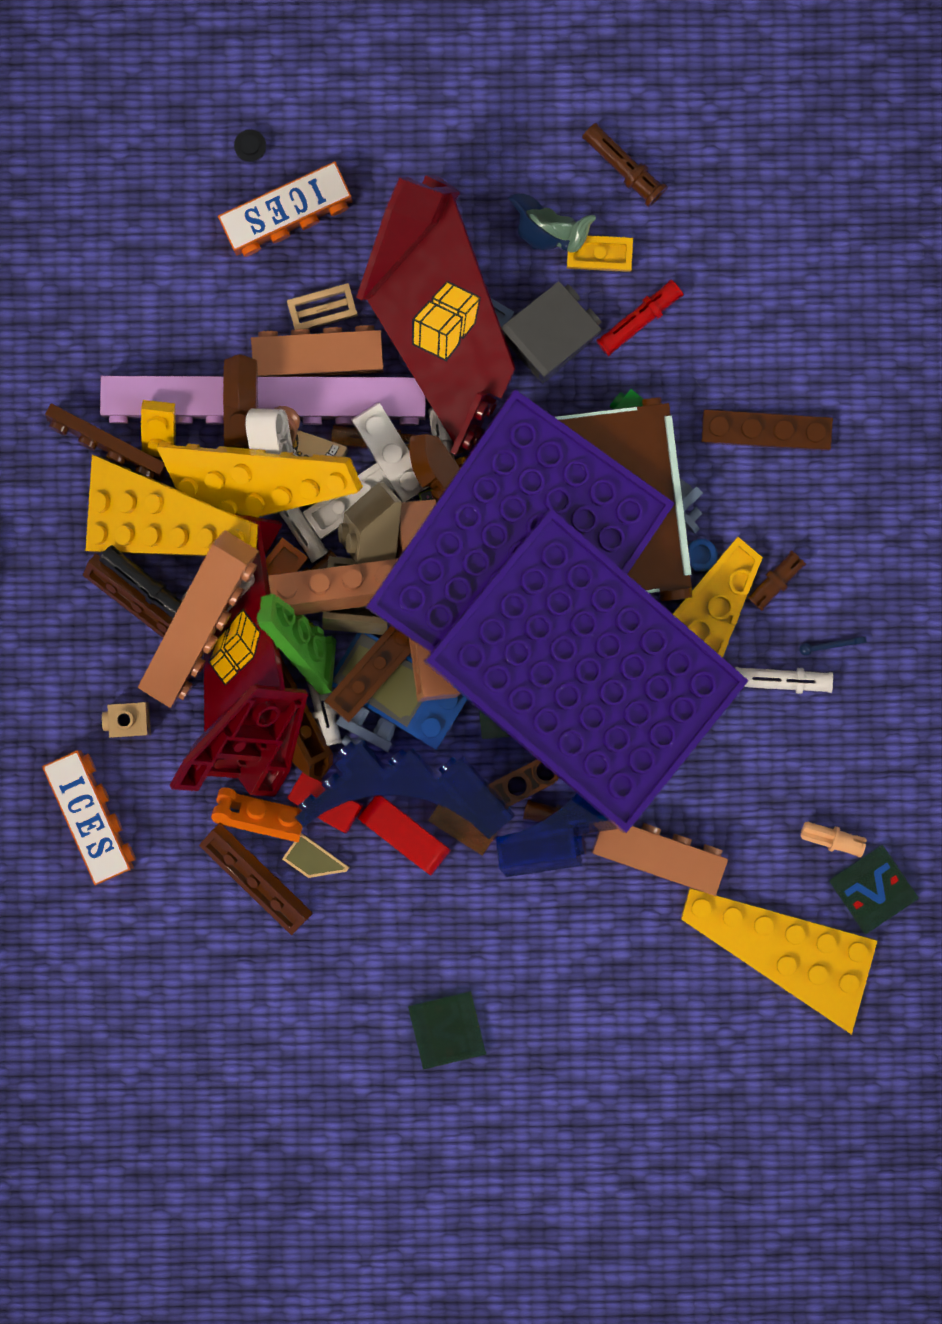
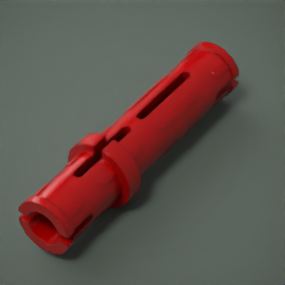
(650, 309)

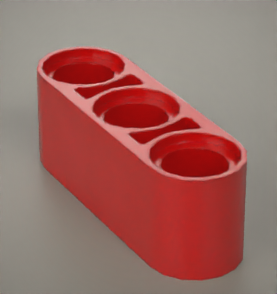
(404, 834)

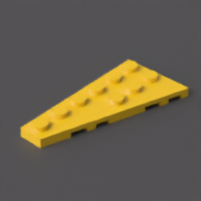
(255, 481)
(153, 517)
(720, 596)
(805, 958)

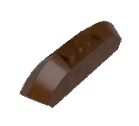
(239, 396)
(432, 463)
(311, 751)

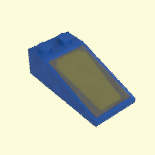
(398, 699)

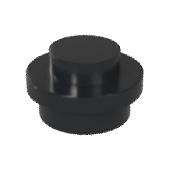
(250, 145)

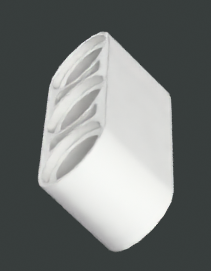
(268, 430)

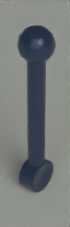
(805, 649)

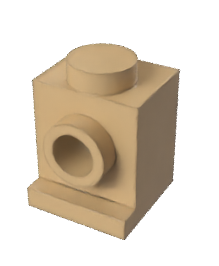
(139, 720)

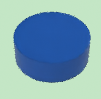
(702, 554)

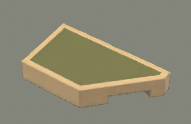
(313, 859)

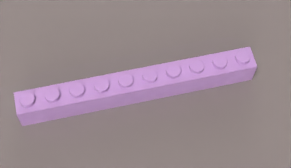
(309, 396)

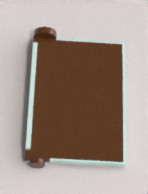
(646, 446)

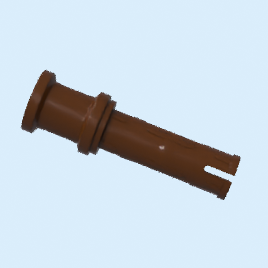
(635, 175)

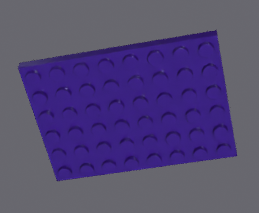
(492, 504)
(586, 671)

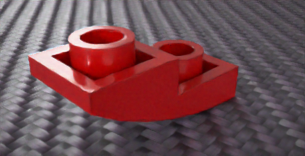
(338, 817)

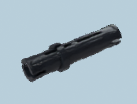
(154, 591)

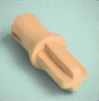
(834, 839)

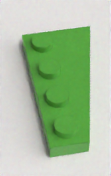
(301, 643)

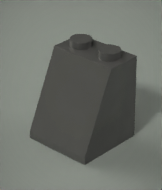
(551, 331)

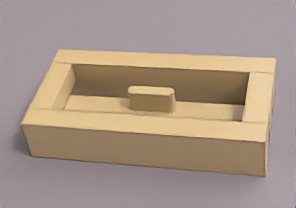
(292, 303)

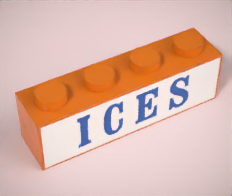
(286, 209)
(88, 816)

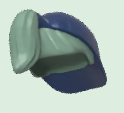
(546, 229)

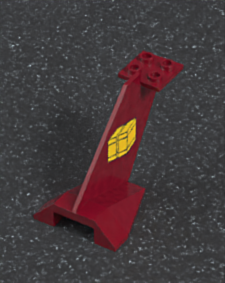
(438, 307)
(247, 709)

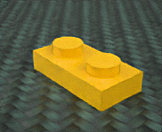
(603, 254)
(157, 425)

